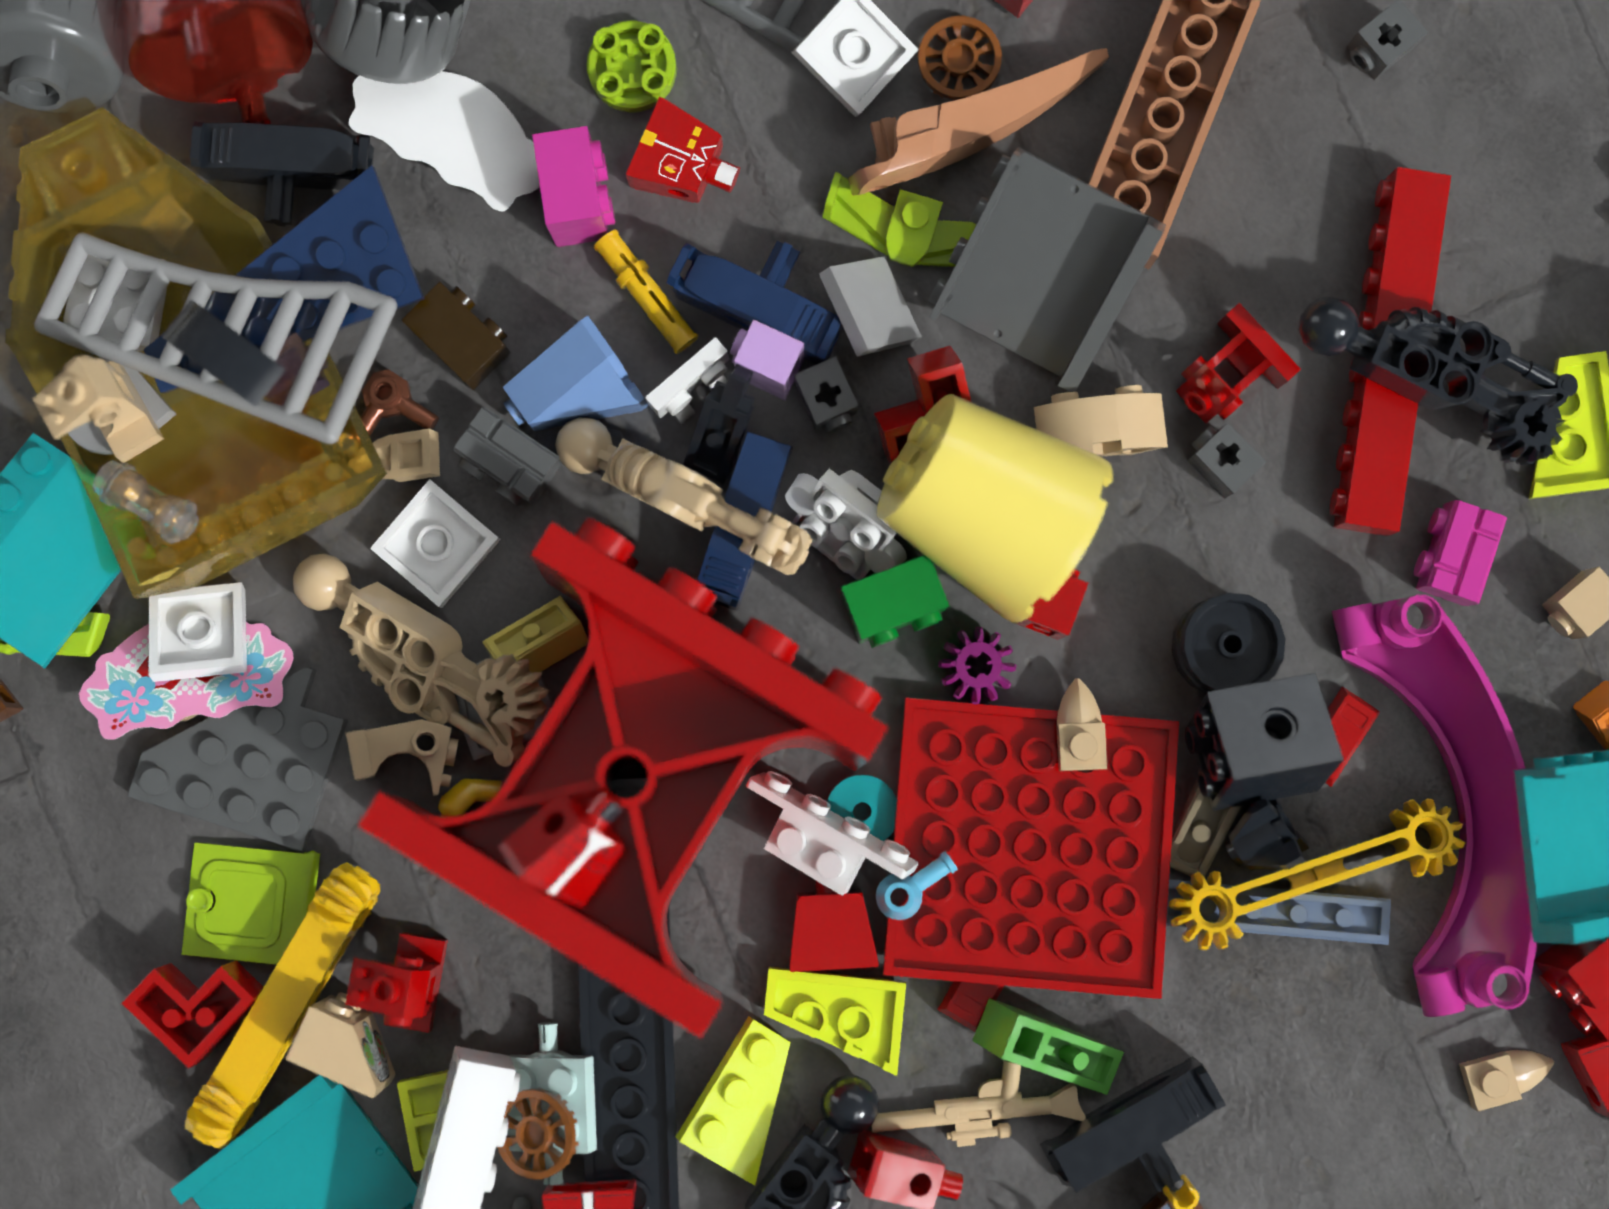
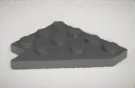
(249, 769)

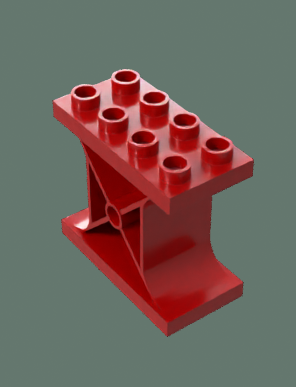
(654, 693)

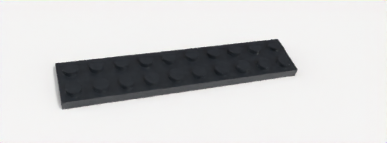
(631, 1081)

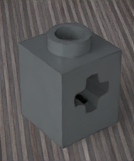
(1395, 26)
(831, 377)
(1239, 467)

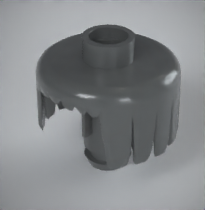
(388, 37)
(61, 53)

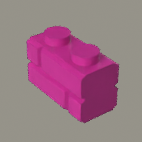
(1459, 552)

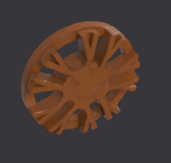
(959, 57)
(538, 1134)

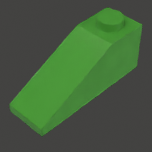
(1047, 1047)

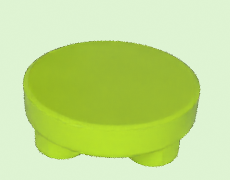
(631, 65)

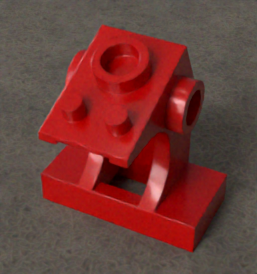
(1249, 353)
(401, 989)

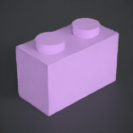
(770, 356)

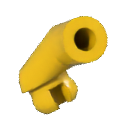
(466, 793)

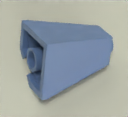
(571, 381)

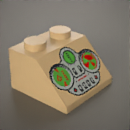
(343, 1046)

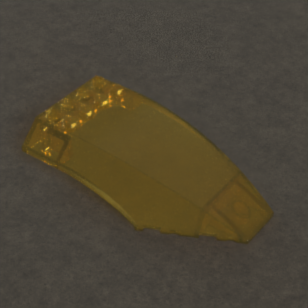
(244, 474)

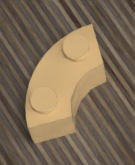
(1106, 424)

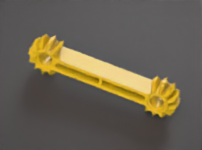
(1319, 873)
(279, 1010)

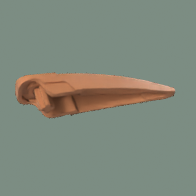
(954, 130)

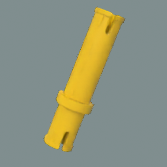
(634, 276)

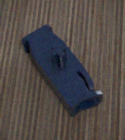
(744, 296)
(752, 487)

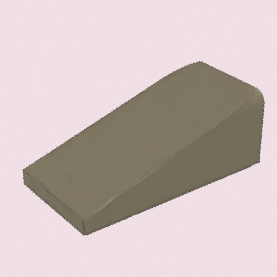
(1199, 833)

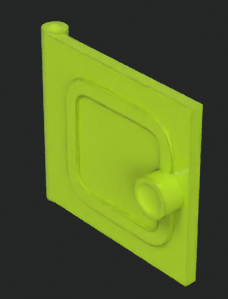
(257, 903)

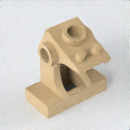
(102, 394)
(373, 746)

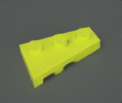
(1582, 456)
(842, 1010)
(739, 1102)

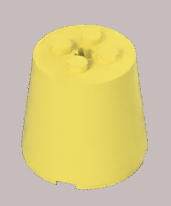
(994, 503)

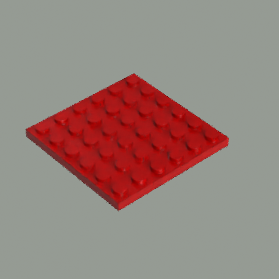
(1053, 866)

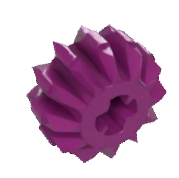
(972, 651)

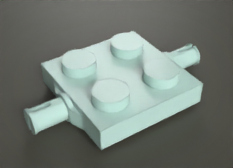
(563, 1075)

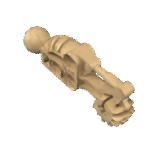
(587, 447)
(424, 661)

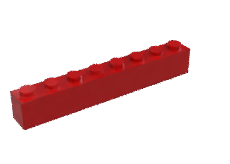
(1377, 418)

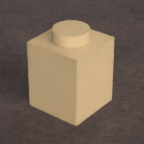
(1580, 604)

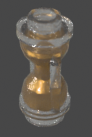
(128, 490)

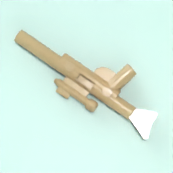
(974, 1114)

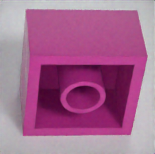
(570, 185)

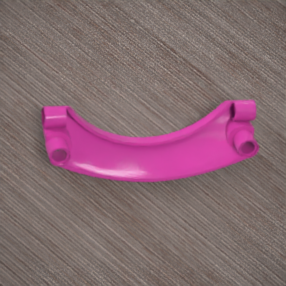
(1488, 911)

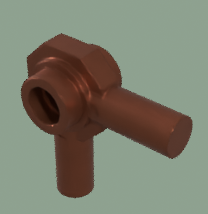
(390, 396)

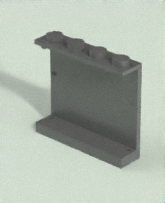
(1046, 265)

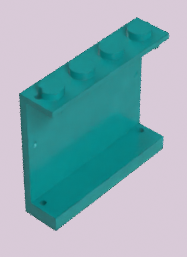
(1566, 845)
(305, 1155)

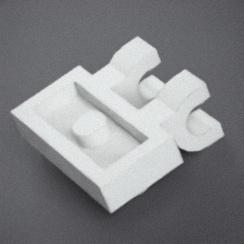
(674, 392)

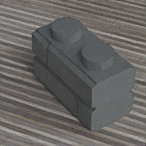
(507, 456)

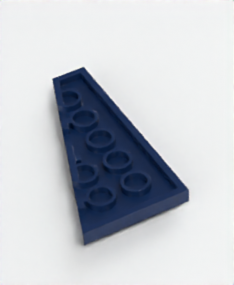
(343, 240)

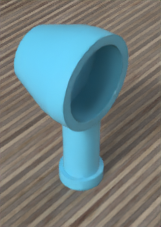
(913, 885)

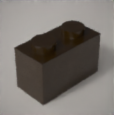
(457, 335)

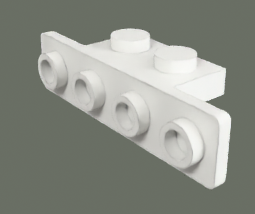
(822, 841)

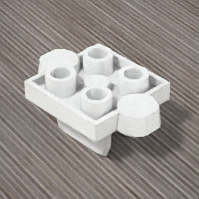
(845, 522)

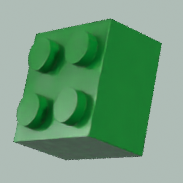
(894, 600)

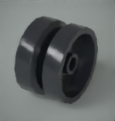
(1255, 639)

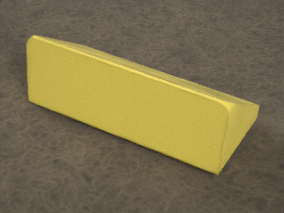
(540, 636)

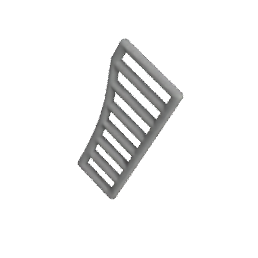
(246, 290)

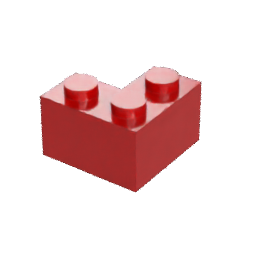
(933, 377)
(1582, 980)
(190, 1018)

